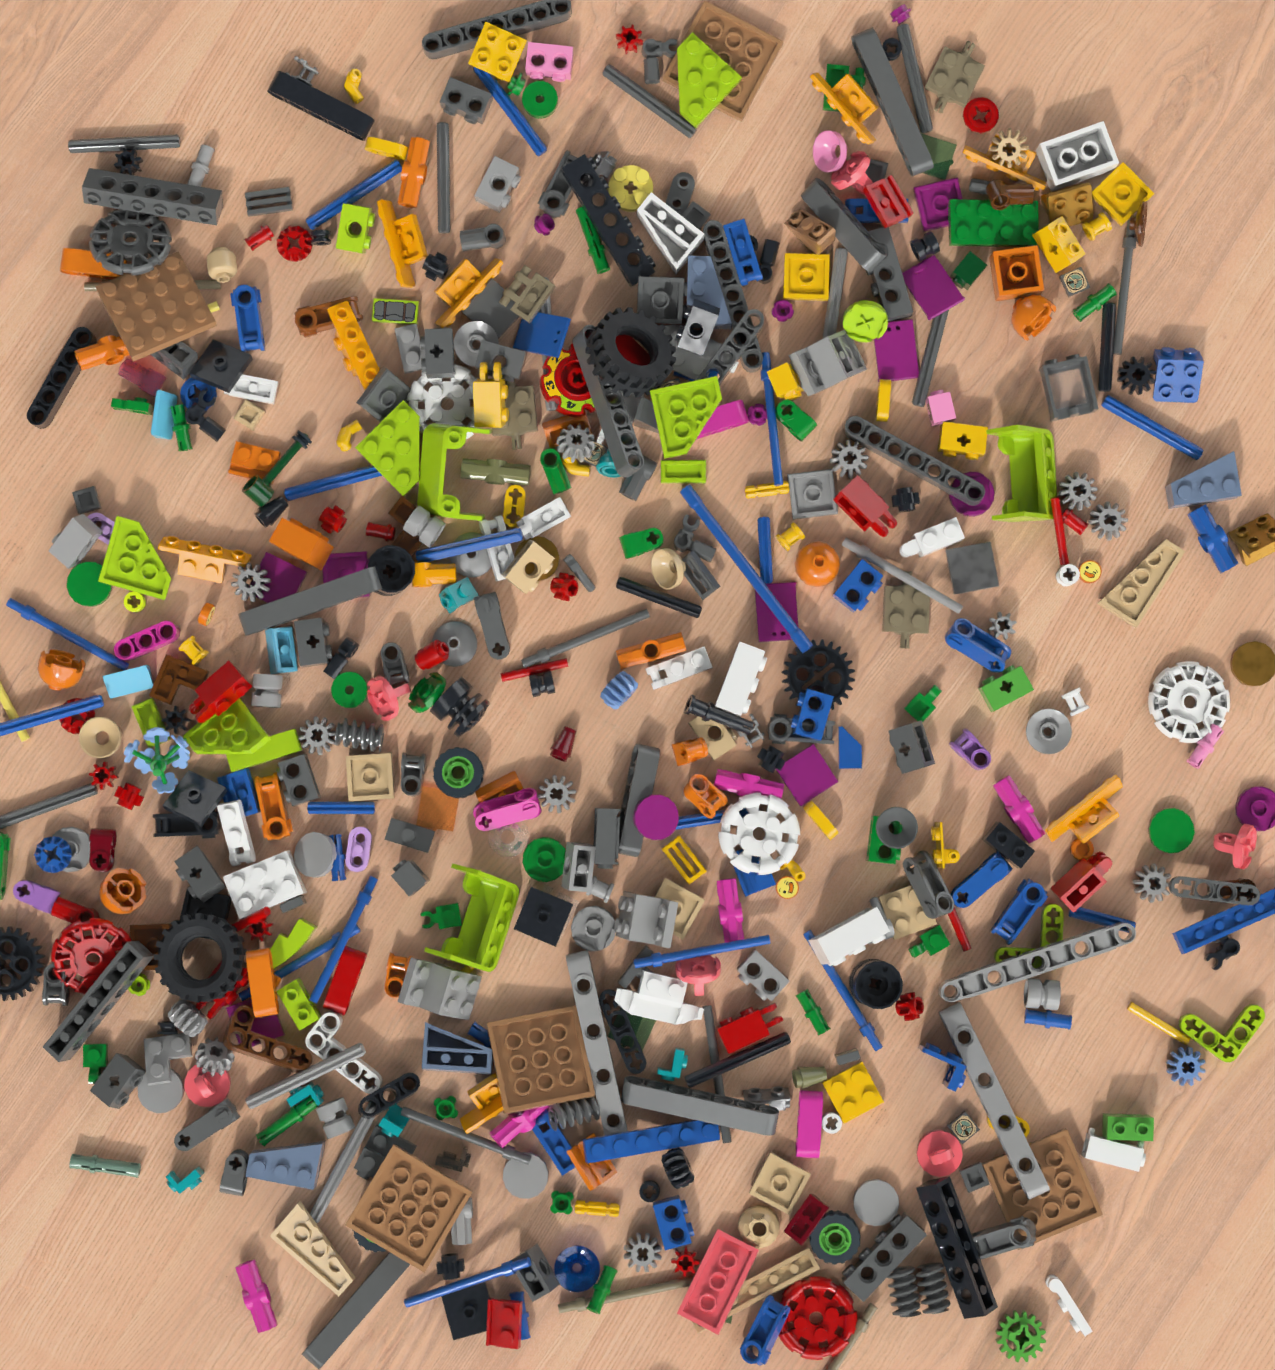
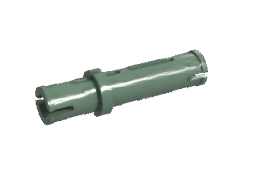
(95, 1164)

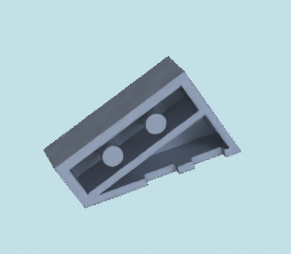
(705, 287)
(1206, 485)
(453, 1053)
(288, 1165)

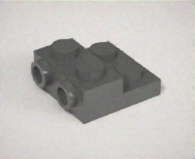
(662, 298)
(376, 1151)

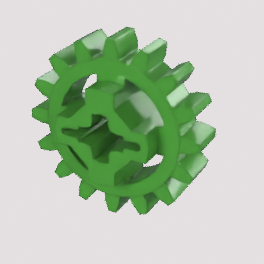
(1021, 1326)

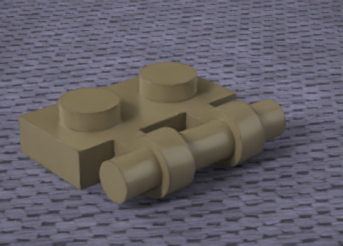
(533, 296)

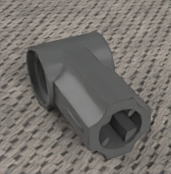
(479, 238)
(633, 485)

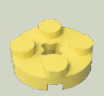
(622, 178)

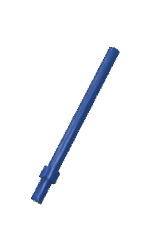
(772, 422)
(30, 613)
(362, 899)
(306, 958)
(657, 959)
(865, 1028)
(507, 1268)

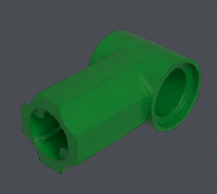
(555, 473)

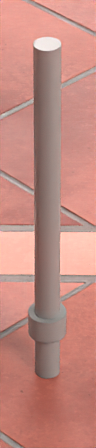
(864, 553)

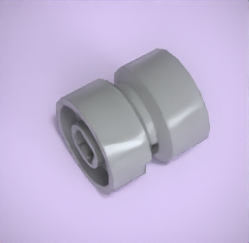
(424, 526)
(267, 690)
(1041, 993)
(338, 1125)

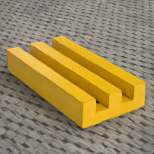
(695, 875)

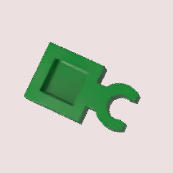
(138, 406)
(445, 916)

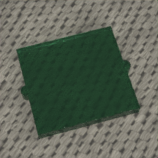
(941, 155)
(641, 1026)

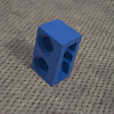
(854, 583)
(818, 716)
(668, 1223)

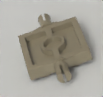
(954, 77)
(521, 413)
(905, 611)

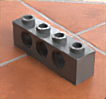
(902, 306)
(864, 1286)

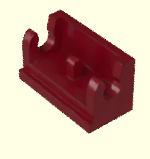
(806, 1219)

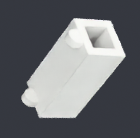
(1113, 1151)

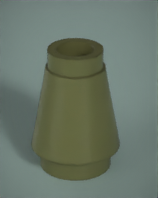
(808, 1076)

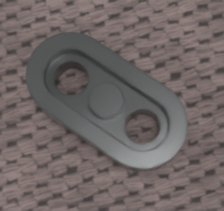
(681, 193)

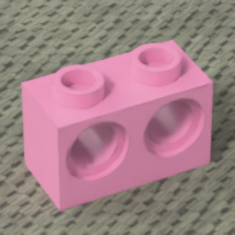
(550, 55)

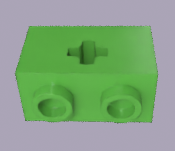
(1018, 687)
(1128, 1127)

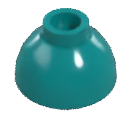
(606, 466)

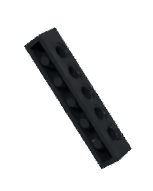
(587, 166)
(957, 1247)

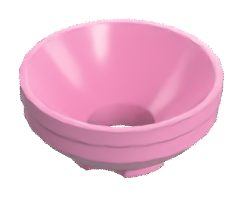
(824, 151)

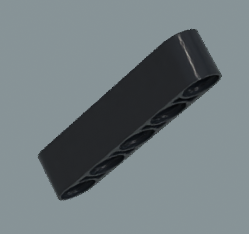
(320, 105)
(60, 389)

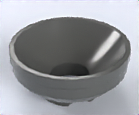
(908, 823)

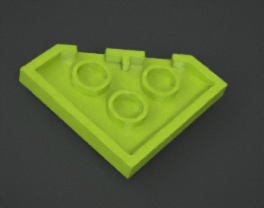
(702, 80)
(683, 413)
(395, 448)
(133, 561)
(230, 733)

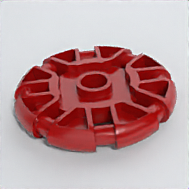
(82, 947)
(830, 1318)

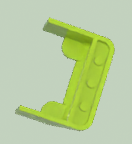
(435, 442)
(1030, 470)
(484, 923)

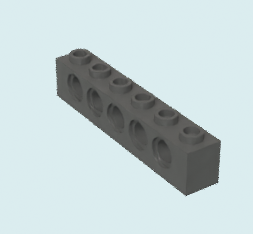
(152, 196)
(98, 1001)

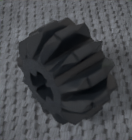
(1130, 382)
(677, 1168)

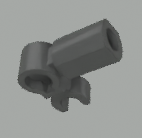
(651, 50)
(684, 542)

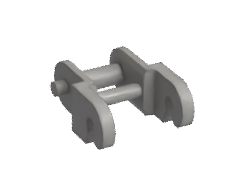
(305, 66)
(757, 737)

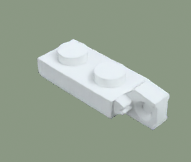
(255, 389)
(543, 518)

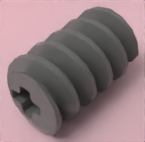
(359, 735)
(573, 1110)
(934, 1288)
(904, 1292)

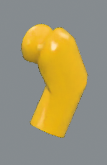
(351, 85)
(345, 433)
(575, 468)
(795, 870)

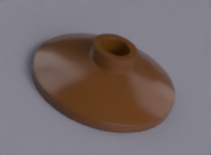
(1138, 223)

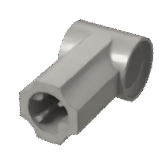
(461, 1230)

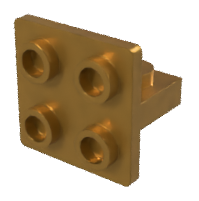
(1071, 203)
(1255, 539)

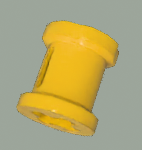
(1096, 226)
(790, 536)
(193, 650)

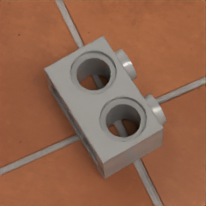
(766, 971)

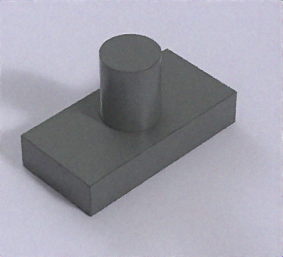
(409, 835)
(631, 971)

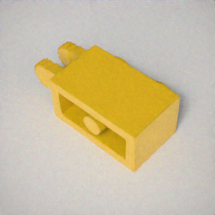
(490, 398)

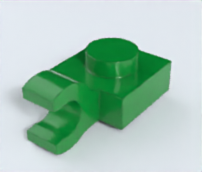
(921, 706)
(932, 942)
(95, 1057)

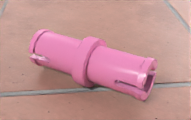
(1205, 746)

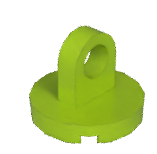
(865, 321)

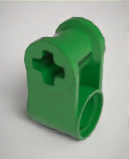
(798, 422)
(636, 542)

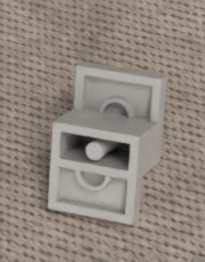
(827, 362)
(646, 919)
(439, 989)

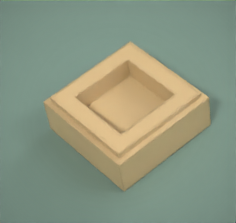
(249, 415)

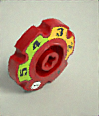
(559, 387)

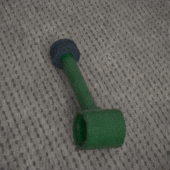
(259, 489)

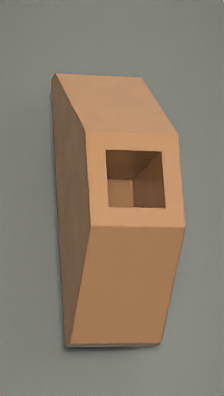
(811, 231)

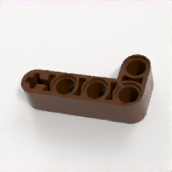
(268, 1044)

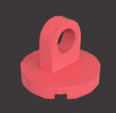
(853, 173)
(384, 698)
(1238, 845)
(698, 971)
(205, 1089)
(939, 1153)

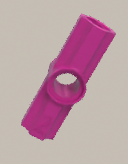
(746, 784)
(1018, 809)
(730, 910)
(514, 1124)
(256, 1296)

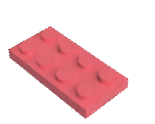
(718, 1281)

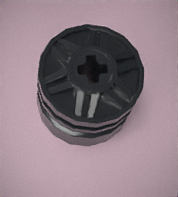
(397, 560)
(460, 707)
(888, 985)

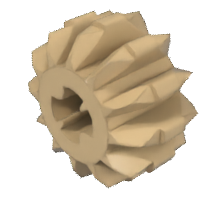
(1015, 142)

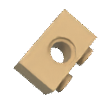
(516, 572)
(718, 746)

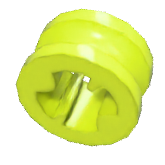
(138, 596)

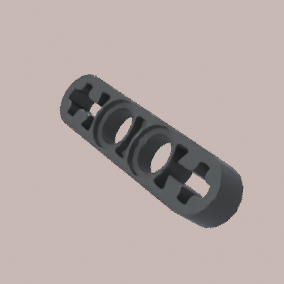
(1214, 890)

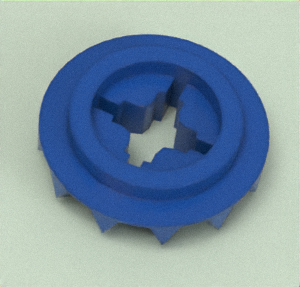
(188, 391)
(63, 852)

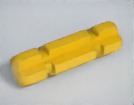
(766, 490)
(597, 1208)

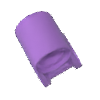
(970, 749)
(40, 896)

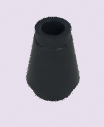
(271, 511)

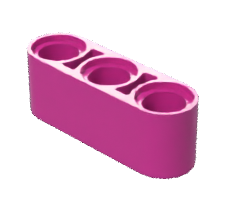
(725, 418)
(137, 646)
(809, 1124)

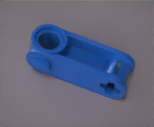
(248, 318)
(978, 645)
(981, 879)
(1019, 911)
(764, 1331)

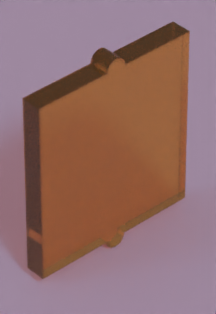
(437, 810)

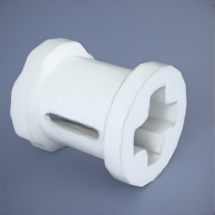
(1064, 580)
(1069, 699)

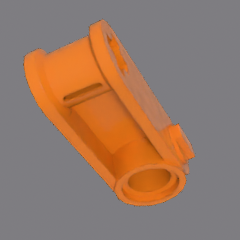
(272, 806)

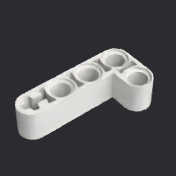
(329, 1042)

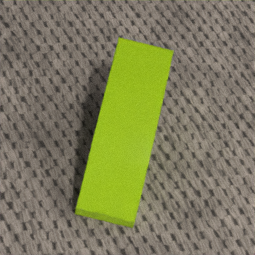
(279, 746)
(288, 946)

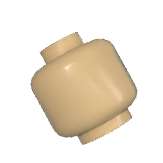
(221, 264)

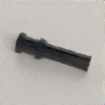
(708, 712)

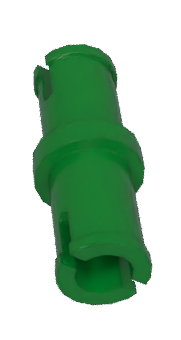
(1094, 302)
(181, 428)
(813, 1012)
(602, 1289)

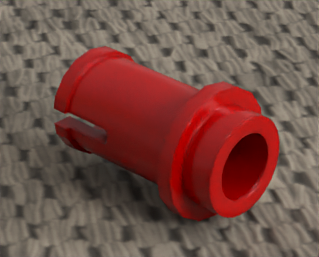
(259, 237)
(1074, 521)
(380, 531)

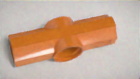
(414, 172)
(107, 350)
(666, 647)

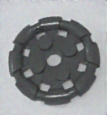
(130, 225)

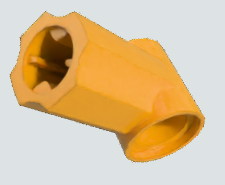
(428, 574)

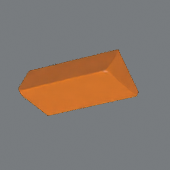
(553, 427)
(502, 786)

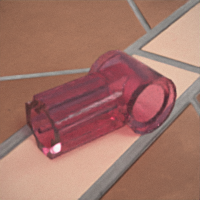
(146, 379)

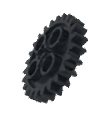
(806, 661)
(24, 949)

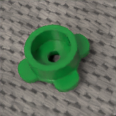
(516, 84)
(450, 1103)
(557, 1207)

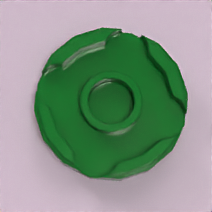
(84, 585)
(427, 692)
(1171, 830)
(544, 859)

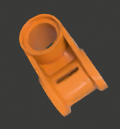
(689, 750)
(705, 796)
(395, 972)

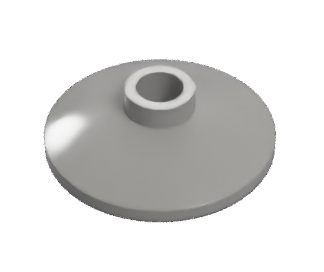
(467, 335)
(471, 566)
(466, 642)
(1060, 731)

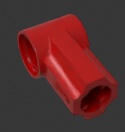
(71, 911)

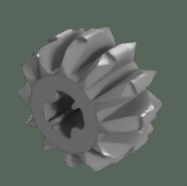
(567, 443)
(841, 455)
(1082, 499)
(1111, 513)
(244, 587)
(326, 736)
(557, 786)
(1144, 885)
(187, 1018)
(214, 1057)
(634, 1252)

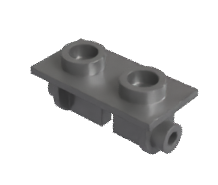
(604, 167)
(775, 1097)

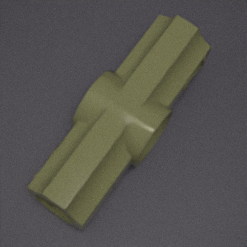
(495, 471)

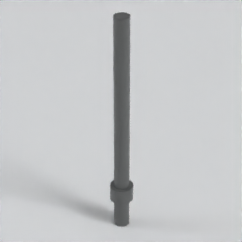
(1129, 244)
(544, 654)
(714, 1057)
(507, 1151)

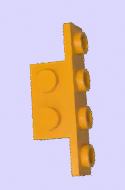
(850, 101)
(1015, 172)
(404, 241)
(462, 286)
(353, 344)
(203, 560)
(1089, 815)
(488, 1103)

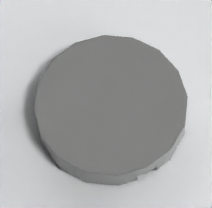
(80, 847)
(315, 854)
(593, 928)
(161, 1097)
(523, 1179)
(876, 1202)

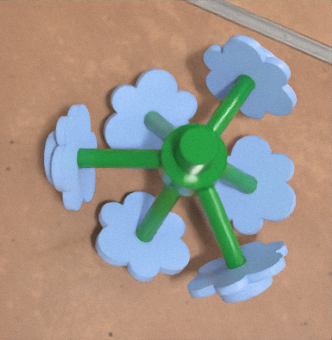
(155, 762)

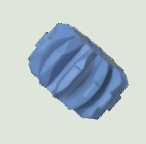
(619, 690)
(1188, 1057)

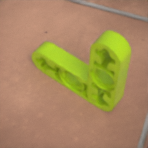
(1044, 919)
(1229, 1038)

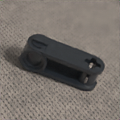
(174, 825)

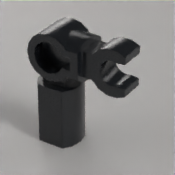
(767, 259)
(195, 415)
(339, 661)
(1227, 948)

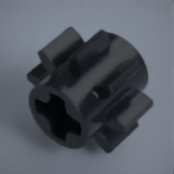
(127, 156)
(436, 266)
(905, 499)
(168, 720)
(771, 759)
(450, 1266)

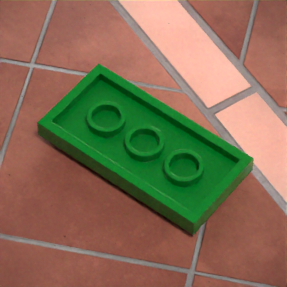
(981, 225)

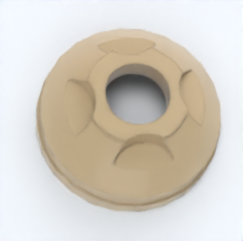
(663, 568)
(89, 733)
(754, 1215)

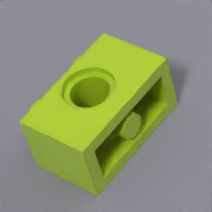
(346, 239)
(297, 1002)

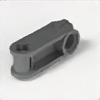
(558, 190)
(492, 623)
(807, 725)
(928, 885)
(207, 1125)
(1004, 1237)

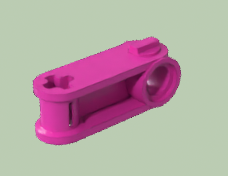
(507, 809)

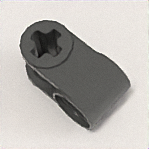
(394, 666)
(412, 772)
(53, 986)
(233, 1177)

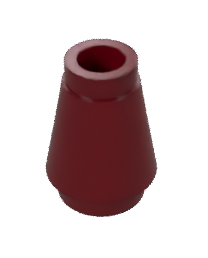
(563, 744)

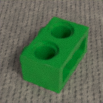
(874, 844)

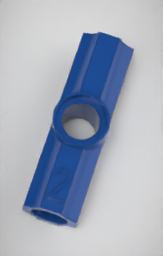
(1213, 539)

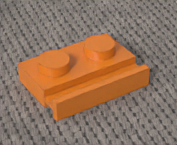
(252, 460)
(591, 1173)

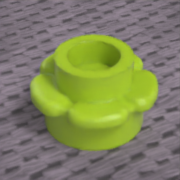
(145, 985)

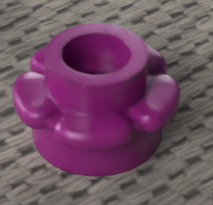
(900, 14)
(544, 224)
(782, 304)
(753, 419)

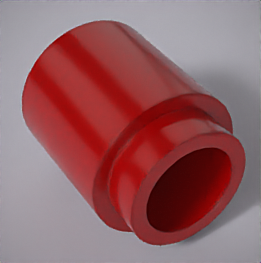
(432, 655)

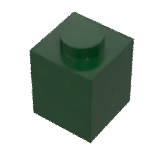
(968, 271)

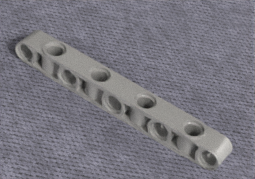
(1052, 955)
(596, 1046)
(994, 1101)

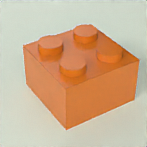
(1016, 273)
(302, 542)

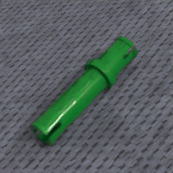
(600, 262)
(287, 1120)

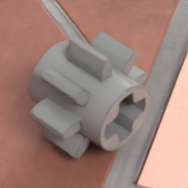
(995, 627)

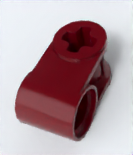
(102, 846)

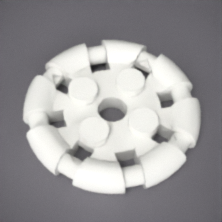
(441, 391)
(1175, 701)
(773, 833)

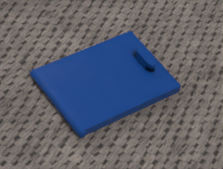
(543, 335)

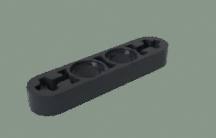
(619, 1032)

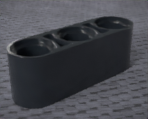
(396, 1087)

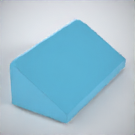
(162, 415)
(281, 650)
(128, 681)

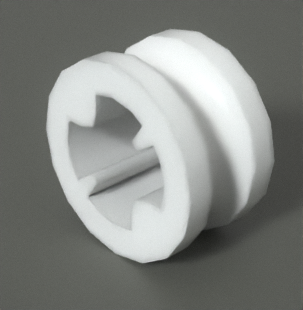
(838, 1123)

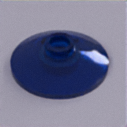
(577, 1280)

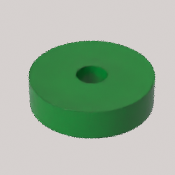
(540, 89)
(339, 690)

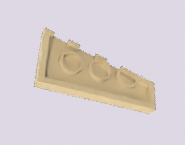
(1138, 590)
(310, 1246)

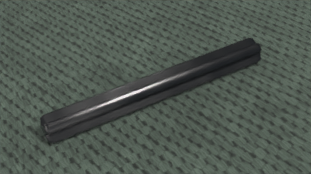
(737, 1059)

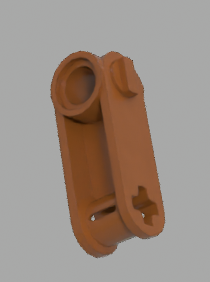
(320, 316)

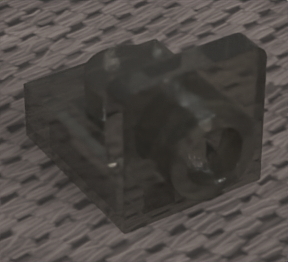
(450, 1161)

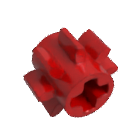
(626, 32)
(332, 519)
(564, 586)
(96, 775)
(129, 796)
(252, 929)
(909, 1006)
(690, 1265)

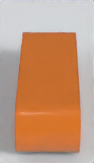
(82, 263)
(262, 982)

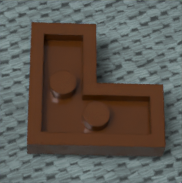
(401, 512)
(172, 674)

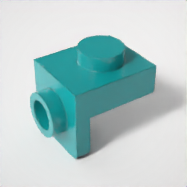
(458, 595)
(679, 1062)
(301, 1093)
(393, 1122)
(190, 1181)

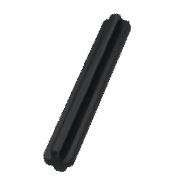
(1106, 347)
(658, 597)

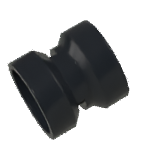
(924, 246)
(537, 681)

